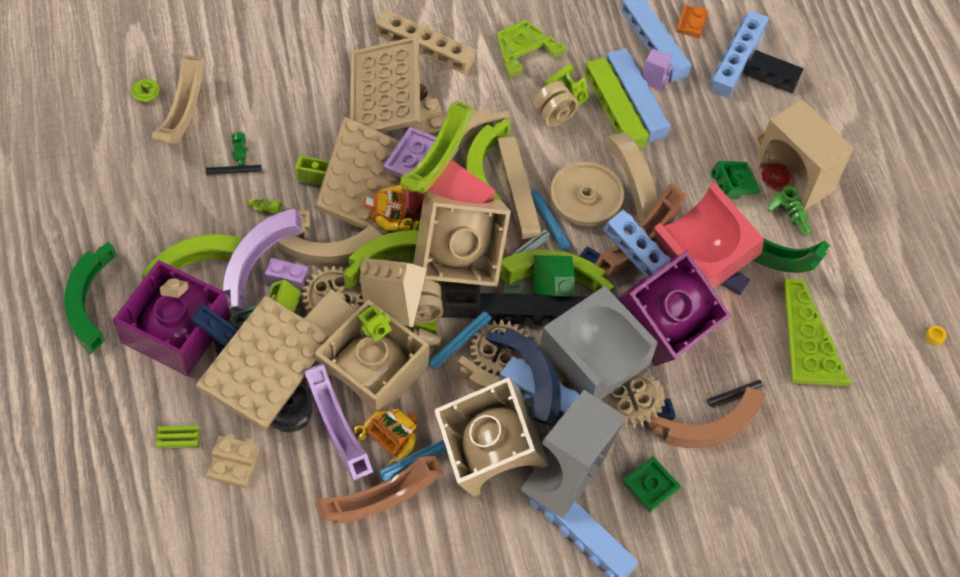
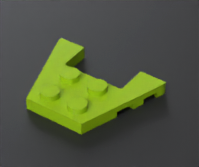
(522, 39)

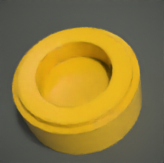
(936, 335)

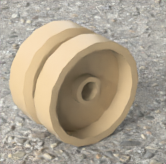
(555, 104)
(430, 303)

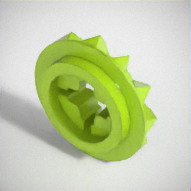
(148, 85)

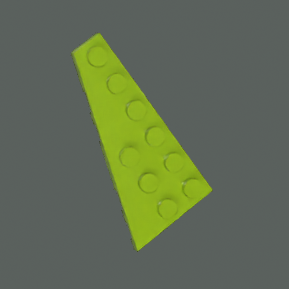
(809, 343)

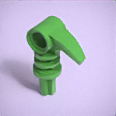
(788, 200)

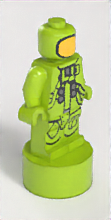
(264, 205)

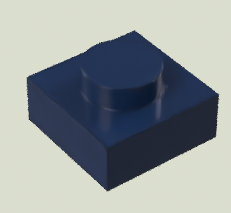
(590, 255)
(667, 410)

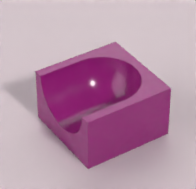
(675, 306)
(162, 325)

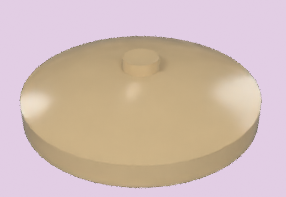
(586, 193)

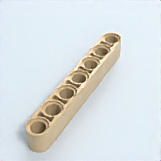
(518, 188)

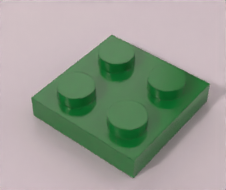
(651, 484)

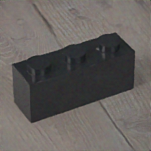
(774, 71)

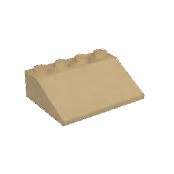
(393, 287)

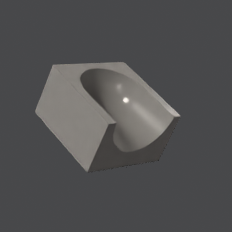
(598, 344)
(576, 453)

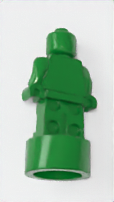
(239, 154)

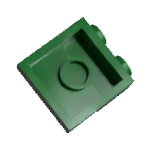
(735, 179)

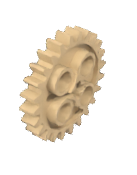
(313, 296)
(481, 345)
(646, 394)

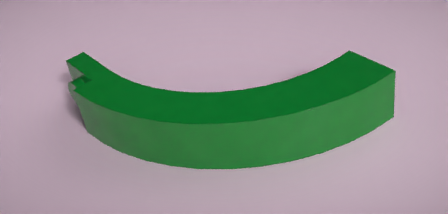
(791, 259)
(76, 292)

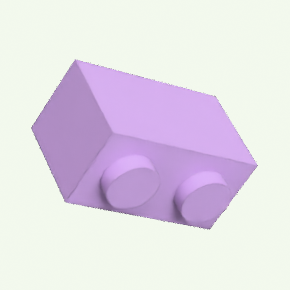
(656, 69)
(293, 273)

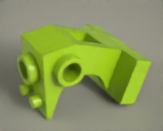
(578, 89)

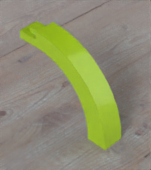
(482, 145)
(442, 150)
(380, 248)
(197, 249)
(585, 272)

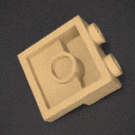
(430, 116)
(233, 460)

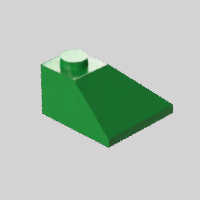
(553, 275)

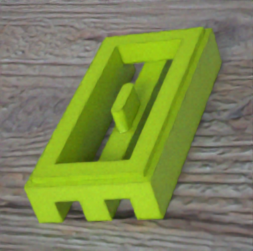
(182, 432)

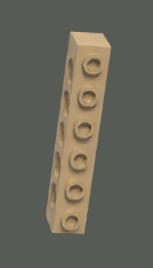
(431, 43)

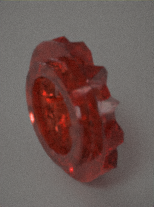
(777, 170)

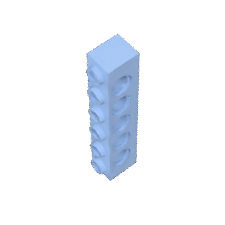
(739, 54)
(628, 243)

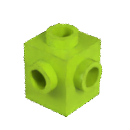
(374, 323)

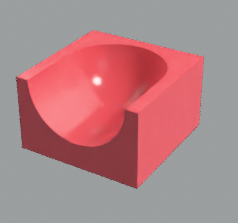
(453, 184)
(713, 235)

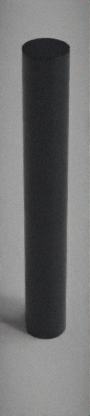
(233, 169)
(733, 393)

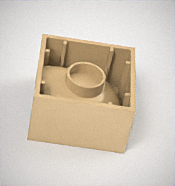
(809, 146)
(461, 240)
(372, 369)
(489, 434)

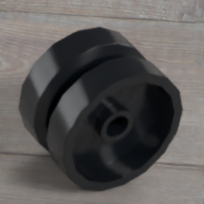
(295, 412)

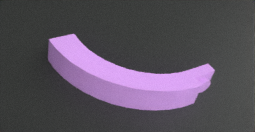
(252, 247)
(344, 442)

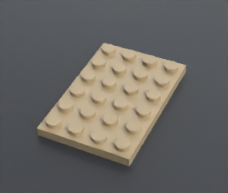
(386, 85)
(356, 173)
(263, 363)

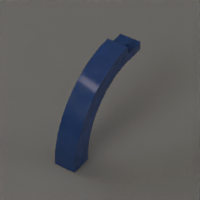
(547, 386)

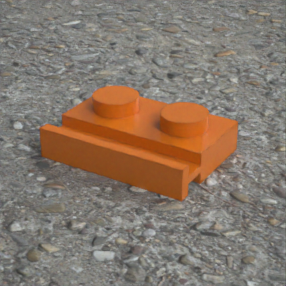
(692, 21)

